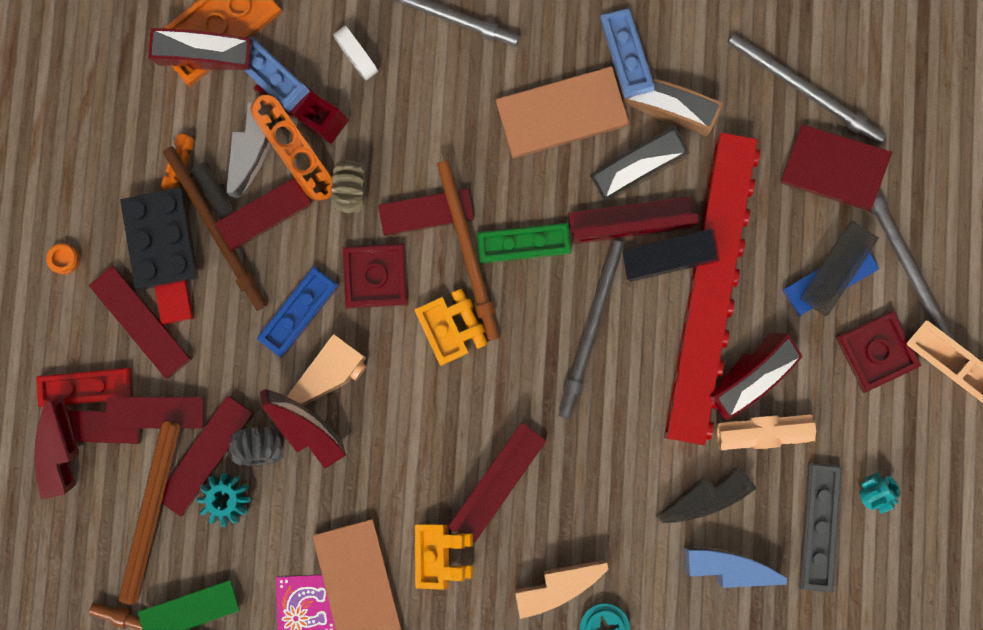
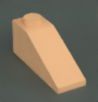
(330, 370)

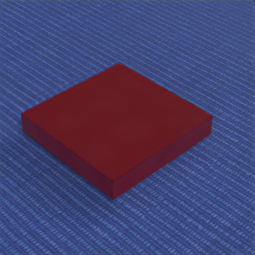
(375, 276)
(878, 351)

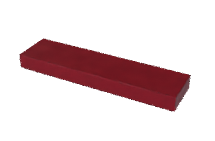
(140, 322)
(205, 455)

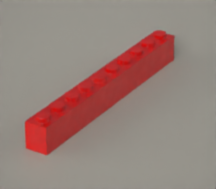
(711, 291)

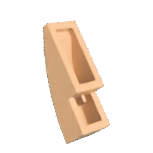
(949, 358)
(560, 587)

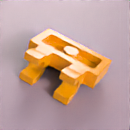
(432, 556)

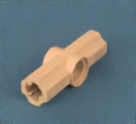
(766, 432)

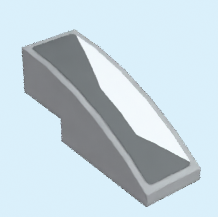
(247, 153)

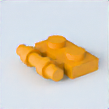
(442, 331)

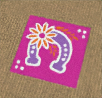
(303, 604)

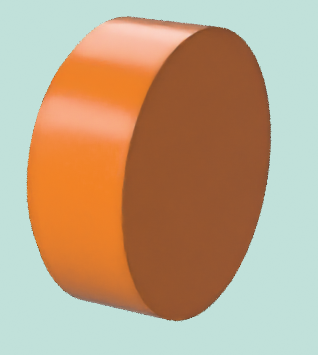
(63, 259)

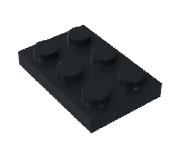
(159, 238)

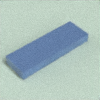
(627, 53)
(275, 77)

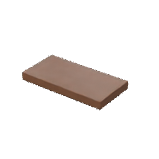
(562, 112)
(356, 578)

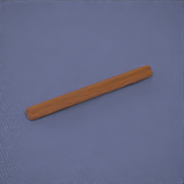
(149, 512)

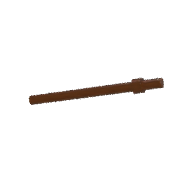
(245, 280)

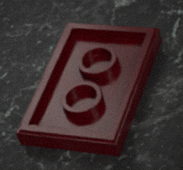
(836, 167)

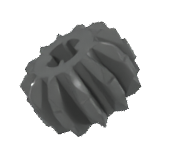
(256, 446)

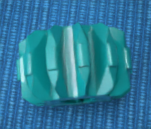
(234, 504)

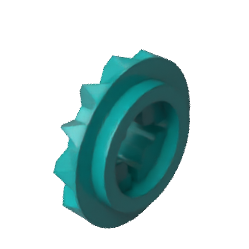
(610, 614)

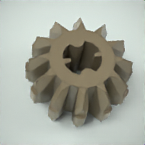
(348, 186)

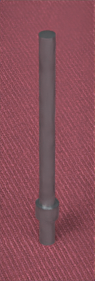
(488, 29)
(855, 122)
(909, 265)
(573, 386)

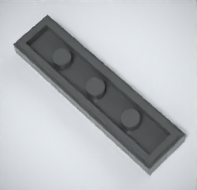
(820, 527)

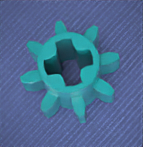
(879, 492)

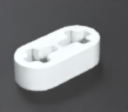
(355, 53)

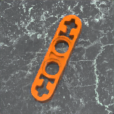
(288, 151)

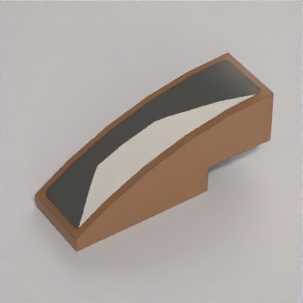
(678, 106)

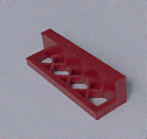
(632, 220)
(497, 482)

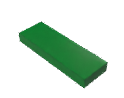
(524, 243)
(191, 609)

